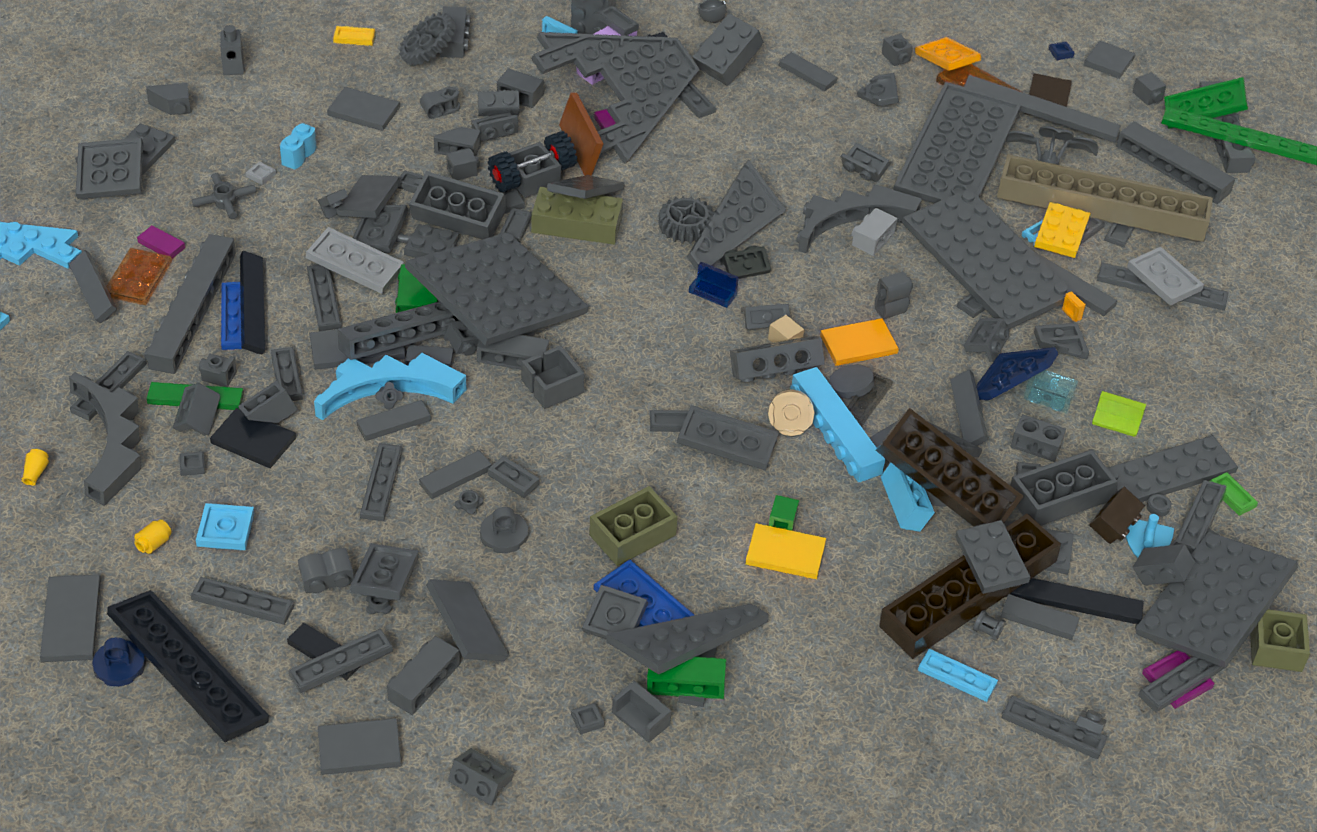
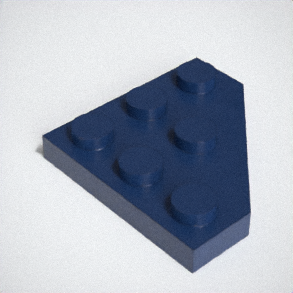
(1012, 369)

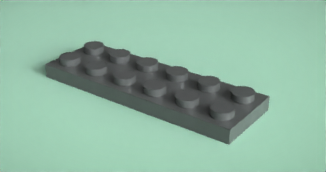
(1174, 468)

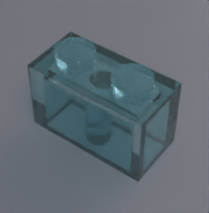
(1051, 390)

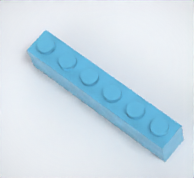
(839, 426)

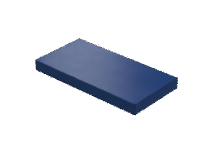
(635, 581)

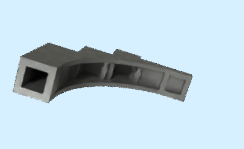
(825, 214)
(119, 460)

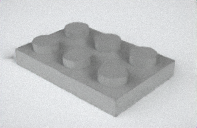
(1165, 276)

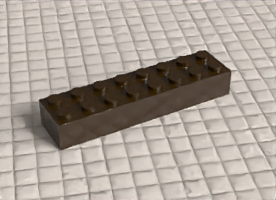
(954, 596)

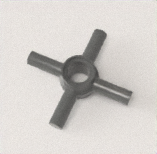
(223, 195)

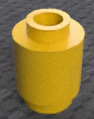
(152, 536)

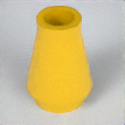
(34, 465)

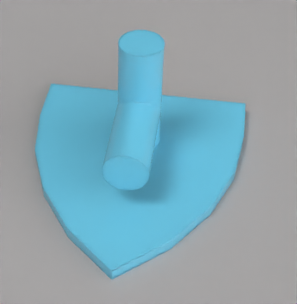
(1148, 535)

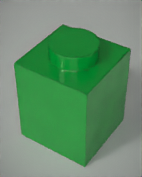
(784, 513)

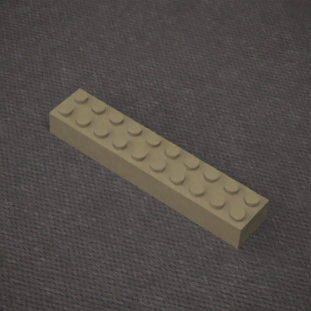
(1106, 197)

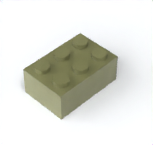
(633, 525)

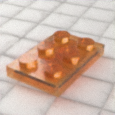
(138, 276)

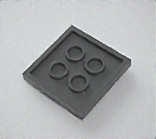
(109, 168)

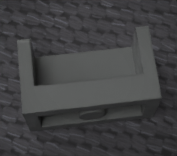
(641, 711)

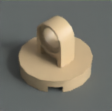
(791, 412)

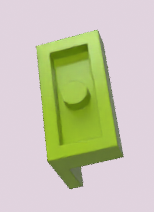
(1119, 414)

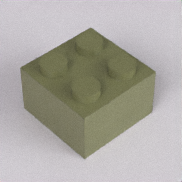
(1281, 641)

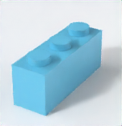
(907, 499)

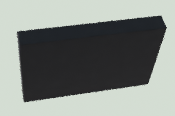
(252, 439)

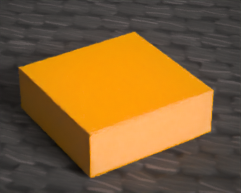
(1073, 306)

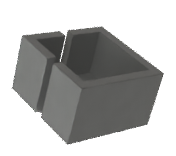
(559, 379)

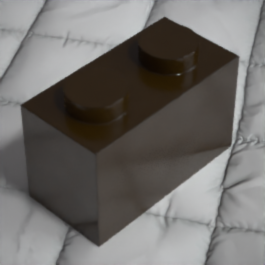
(1117, 515)

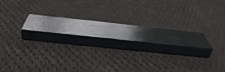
(252, 303)
(1081, 600)

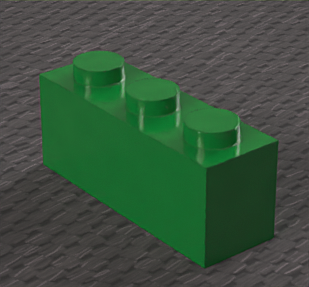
(692, 678)

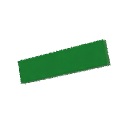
(171, 395)

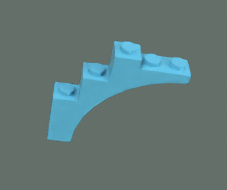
(421, 376)

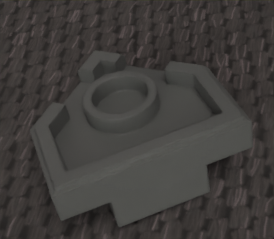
(880, 90)

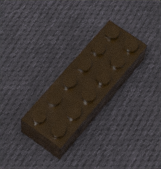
(948, 471)

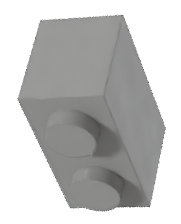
(874, 231)

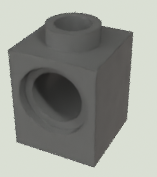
(897, 49)

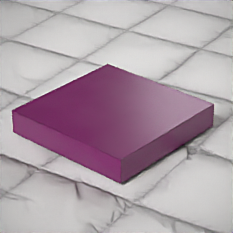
(1167, 664)

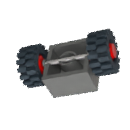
(533, 165)

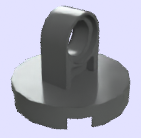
(504, 530)

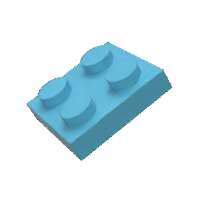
(225, 526)

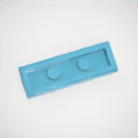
(958, 675)

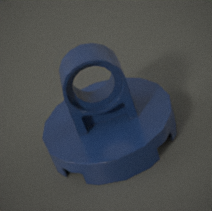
(118, 662)

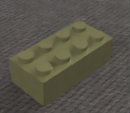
(577, 218)

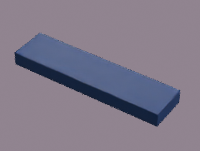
(230, 316)

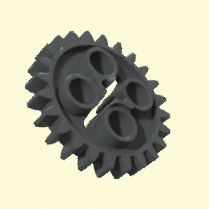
(427, 38)

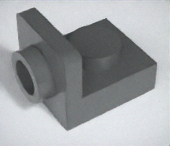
(331, 202)

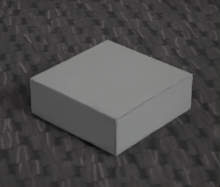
(261, 173)

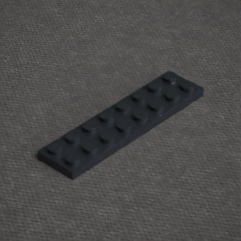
(188, 665)

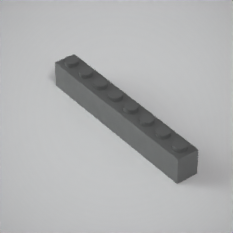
(190, 304)

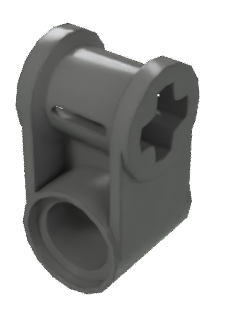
(440, 103)

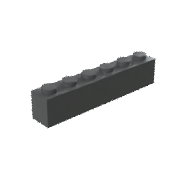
(1175, 162)

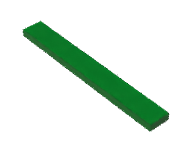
(1240, 135)

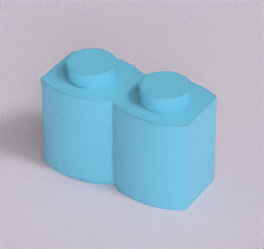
(298, 146)

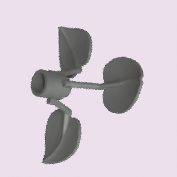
(1062, 134)

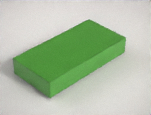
(1235, 496)

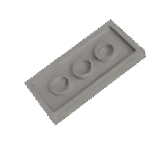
(354, 260)

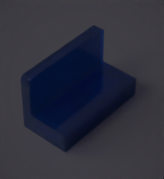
(714, 285)

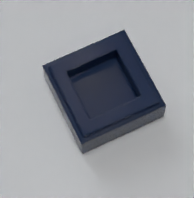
(1061, 51)

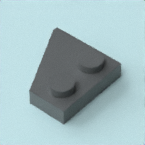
(1064, 337)

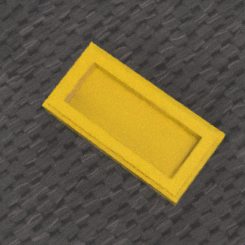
(354, 35)

